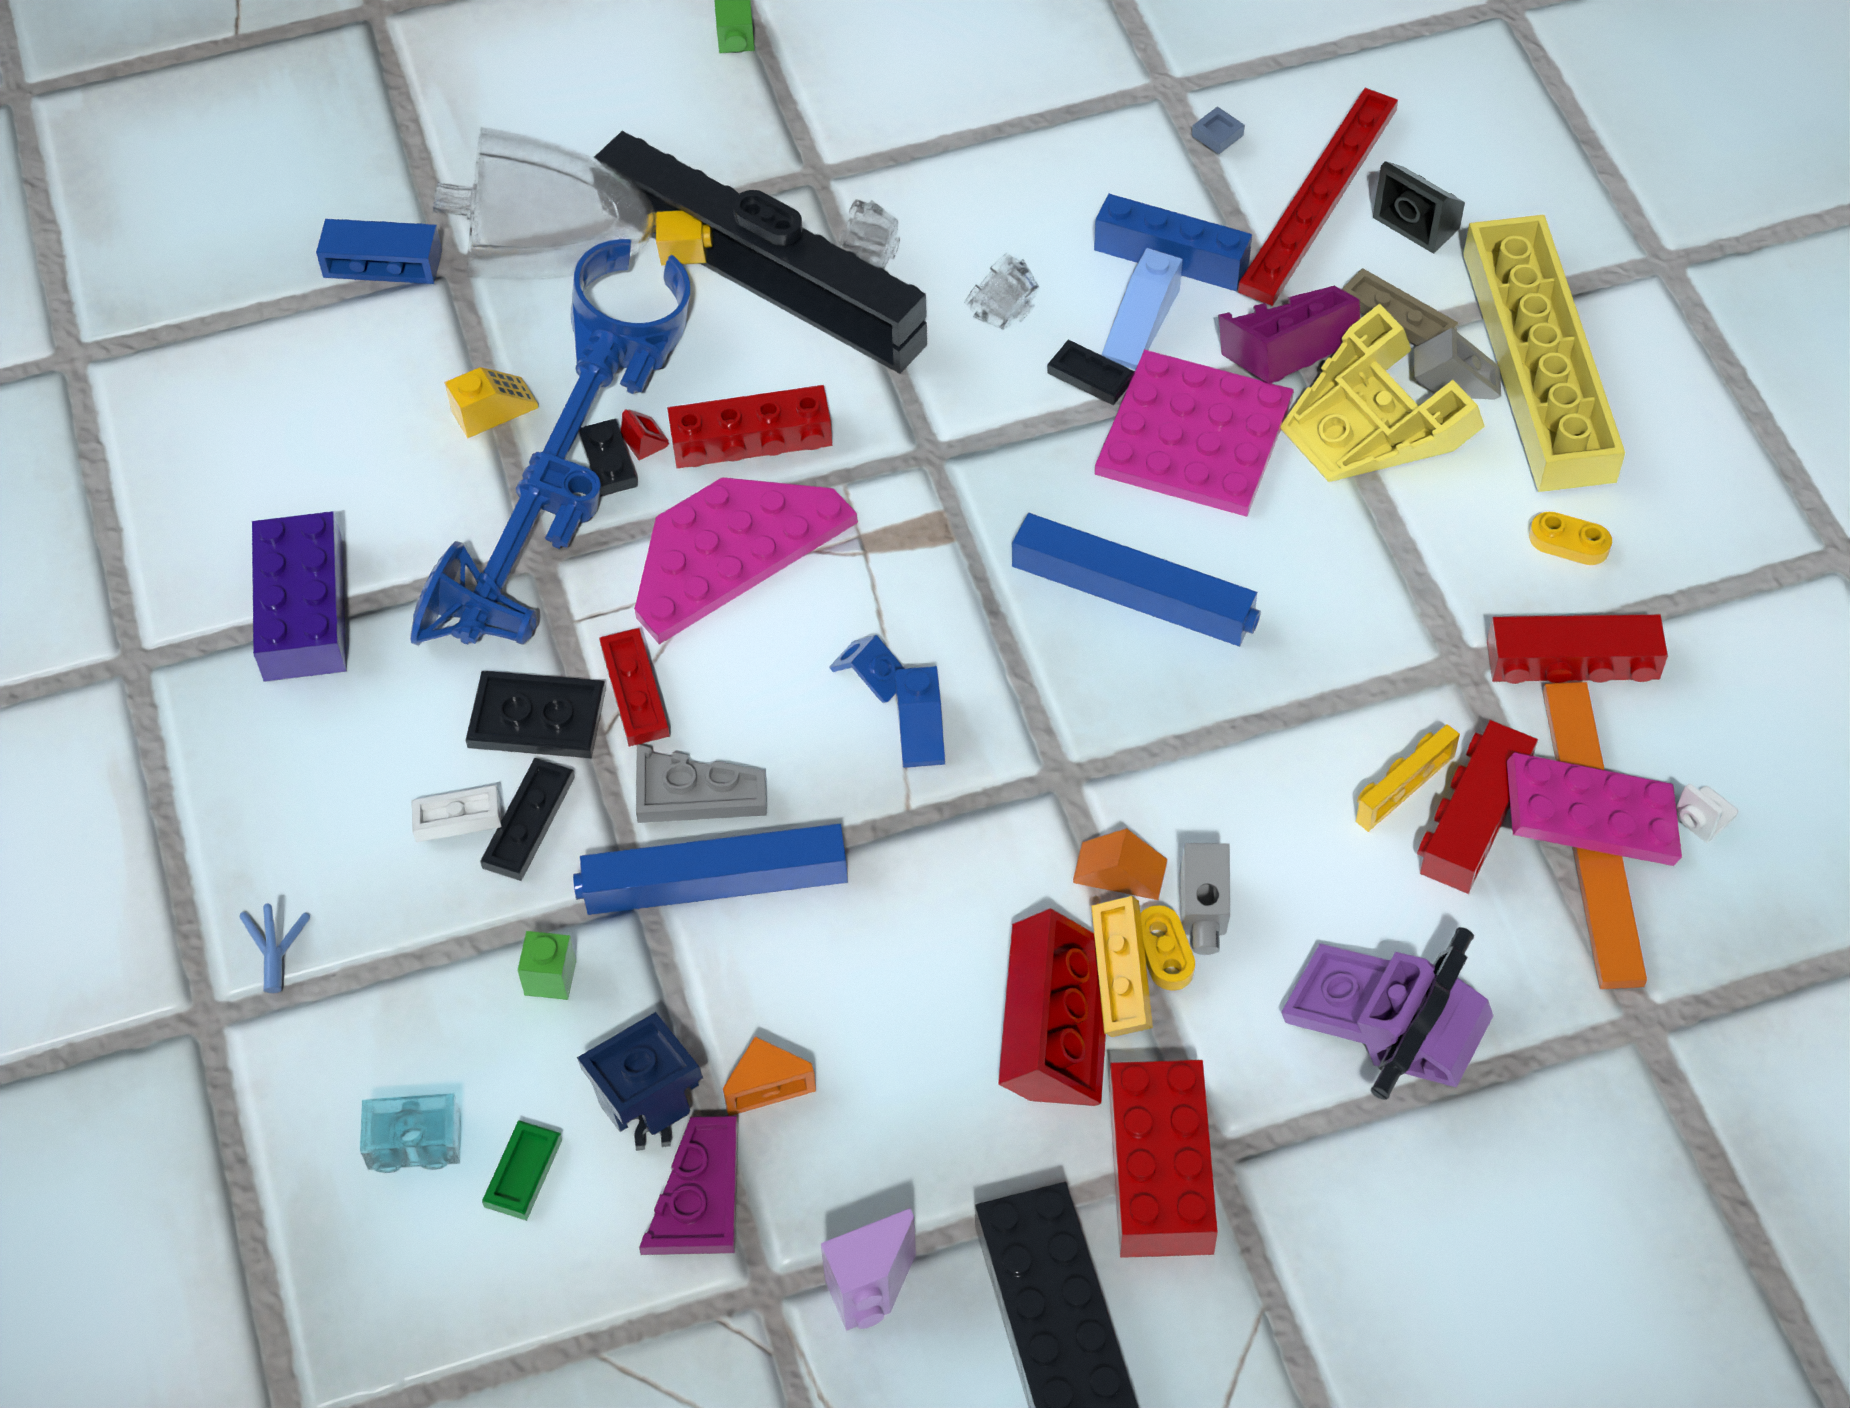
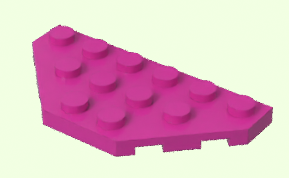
(729, 543)

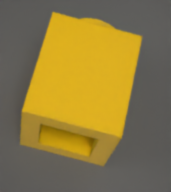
(682, 237)

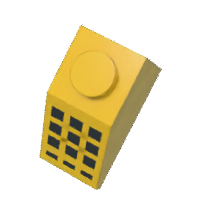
(487, 399)

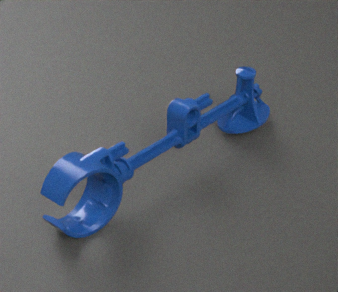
(550, 480)

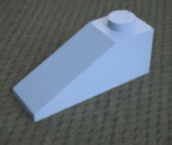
(1143, 307)

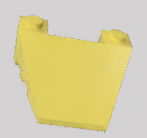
(1361, 417)

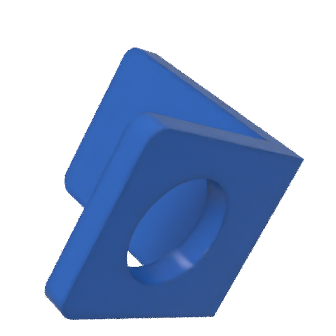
(873, 665)

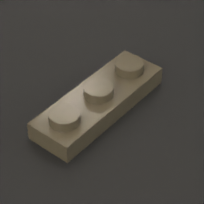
(1416, 317)

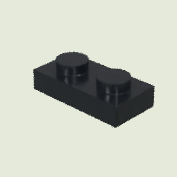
(608, 456)

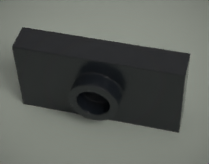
(1090, 372)

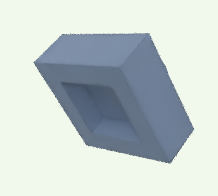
(1218, 130)

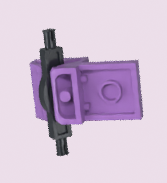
(1403, 1009)

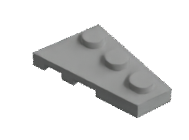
(693, 790)

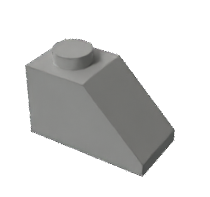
(1456, 359)

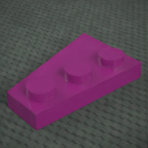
(700, 1196)

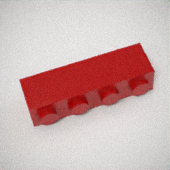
(1576, 648)
(1476, 809)

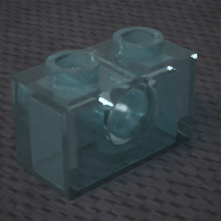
(390, 1119)

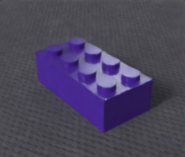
(298, 596)

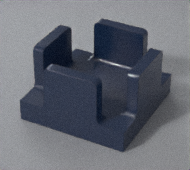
(642, 1075)

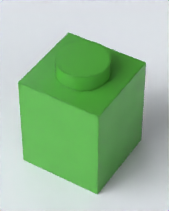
(734, 25)
(547, 965)

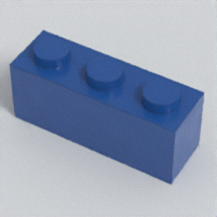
(379, 251)

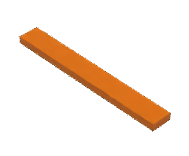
(1600, 874)

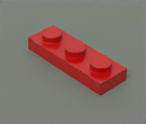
(634, 687)

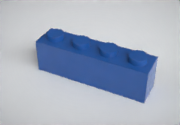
(1207, 249)

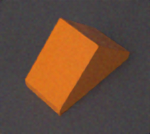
(1121, 865)
(766, 1077)

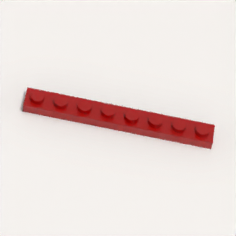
(1317, 197)

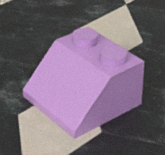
(869, 1268)

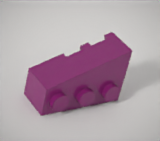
(1291, 335)

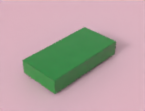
(522, 1170)

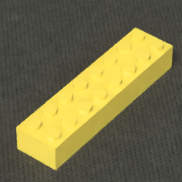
(1543, 354)

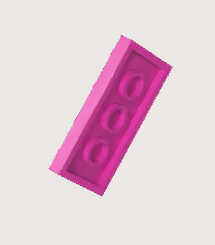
(1593, 809)

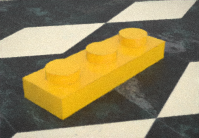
(1406, 776)
(1122, 966)

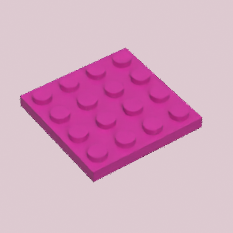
(1194, 432)

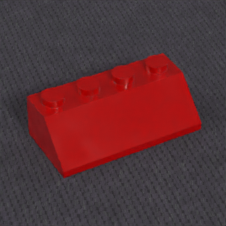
(1053, 1013)

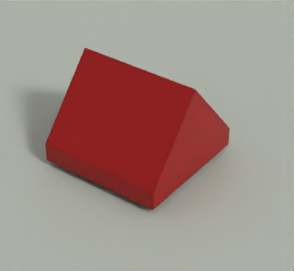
(642, 434)

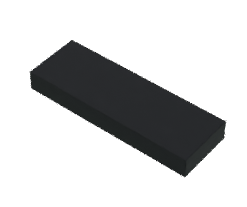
(527, 819)

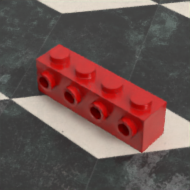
(750, 426)

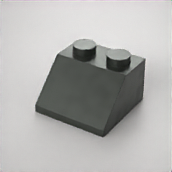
(1416, 207)

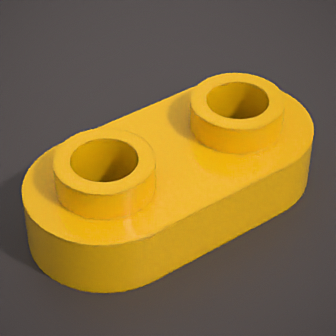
(1570, 538)
(1167, 950)

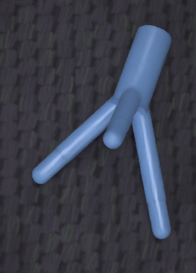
(271, 953)

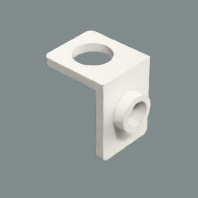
(1704, 811)

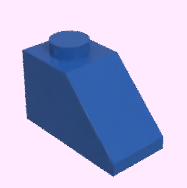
(920, 716)

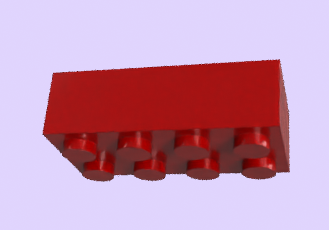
(1162, 1159)

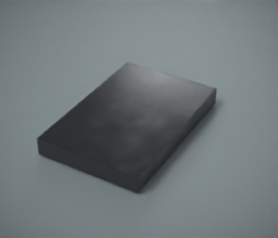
(536, 714)

